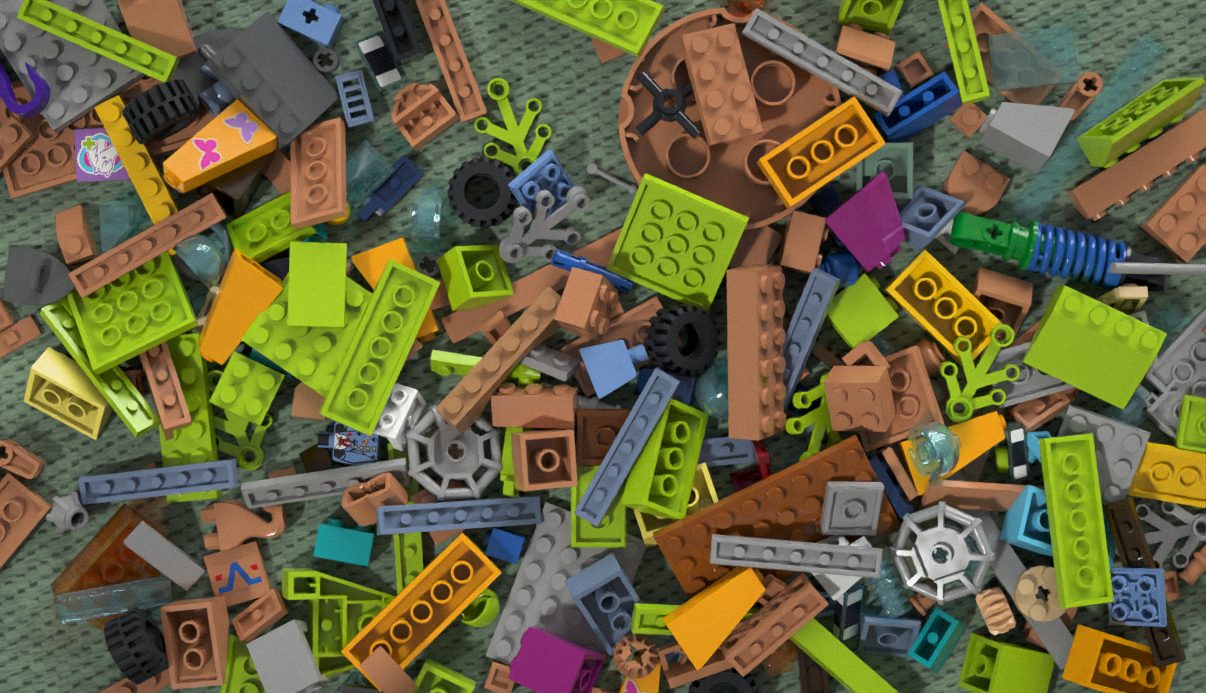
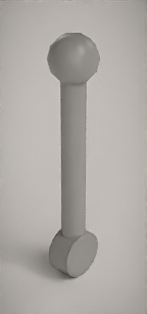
(592, 169)

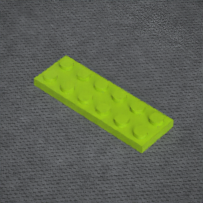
(614, 22)
(379, 347)
(197, 441)
(1076, 520)

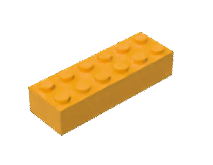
(425, 605)

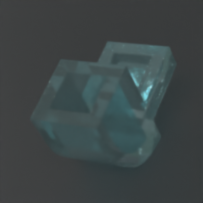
(427, 220)

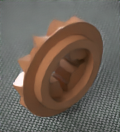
(632, 668)

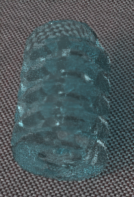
(888, 592)

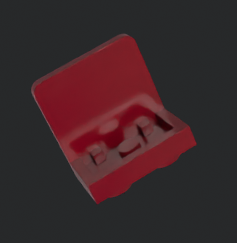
(750, 476)

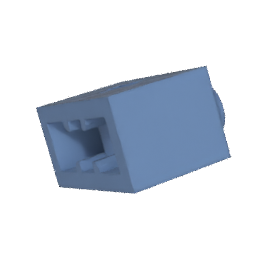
(323, 31)

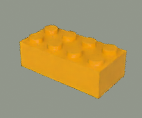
(821, 152)
(1114, 664)

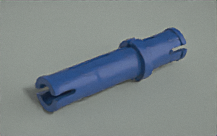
(567, 261)

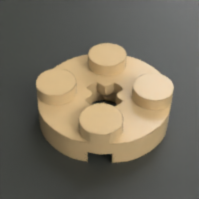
(1027, 587)

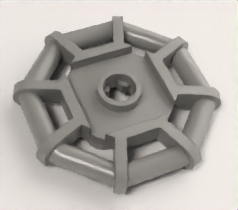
(445, 465)
(949, 539)

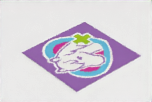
(97, 157)

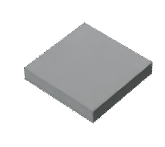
(851, 508)

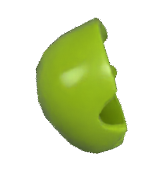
(482, 609)

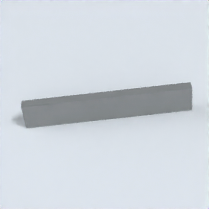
(822, 62)
(319, 483)
(796, 556)

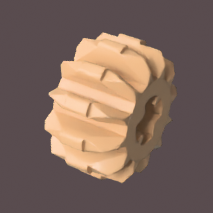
(995, 611)

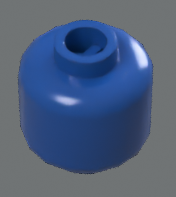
(842, 266)

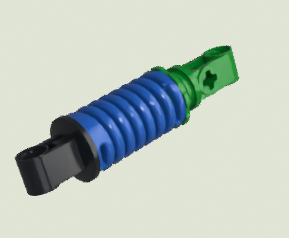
(1054, 250)

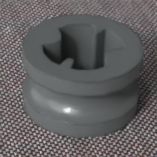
(326, 52)
(432, 257)

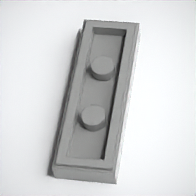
(164, 555)

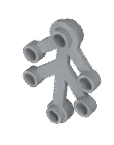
(542, 227)
(1169, 534)

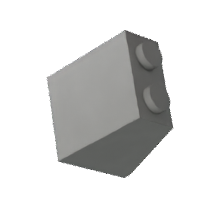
(1025, 132)

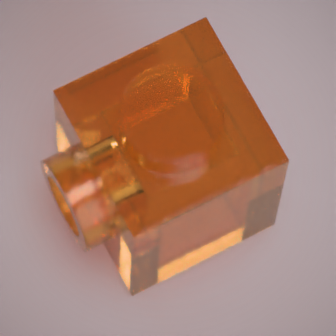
(780, 661)

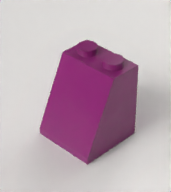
(870, 224)
(555, 663)

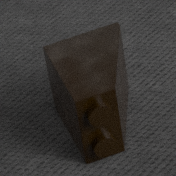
(238, 186)

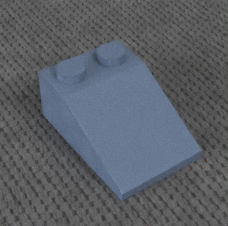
(605, 599)

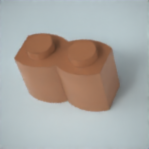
(364, 497)

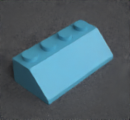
(1028, 524)

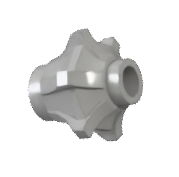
(68, 513)

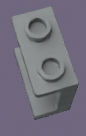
(286, 660)

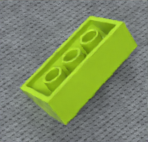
(667, 465)

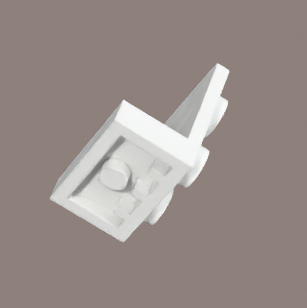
(400, 415)

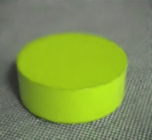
(1001, 459)

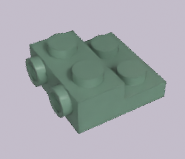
(896, 162)

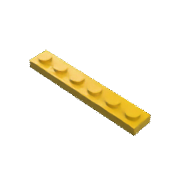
(137, 162)

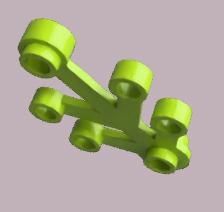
(515, 133)
(977, 376)
(819, 416)
(237, 427)

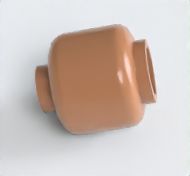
(932, 356)

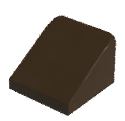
(317, 459)

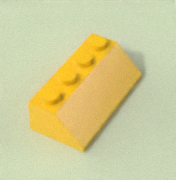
(942, 305)

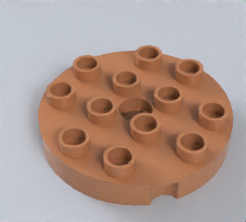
(725, 172)

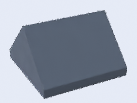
(927, 215)
(886, 635)

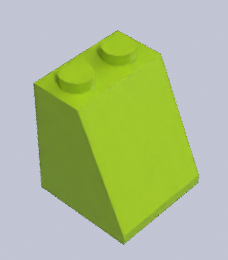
(1004, 667)

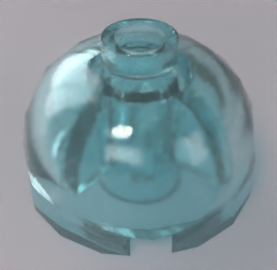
(203, 257)
(712, 391)
(934, 449)

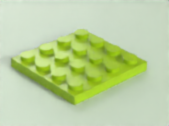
(676, 242)
(133, 313)
(307, 352)

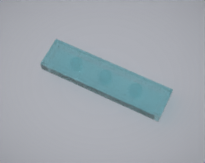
(113, 599)

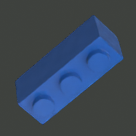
(919, 109)

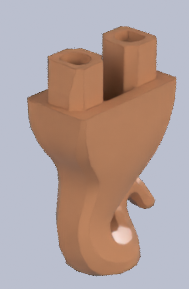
(238, 524)

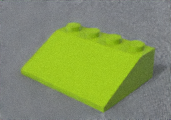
(1139, 120)
(1093, 346)

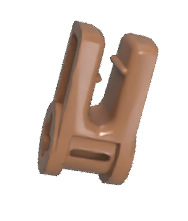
(1077, 97)
(20, 460)

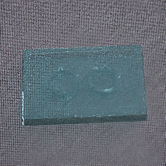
(1033, 59)

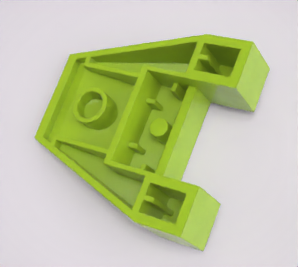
(335, 613)

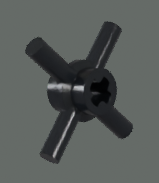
(667, 114)

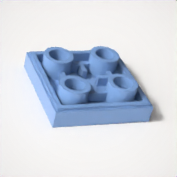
(542, 174)
(1138, 597)

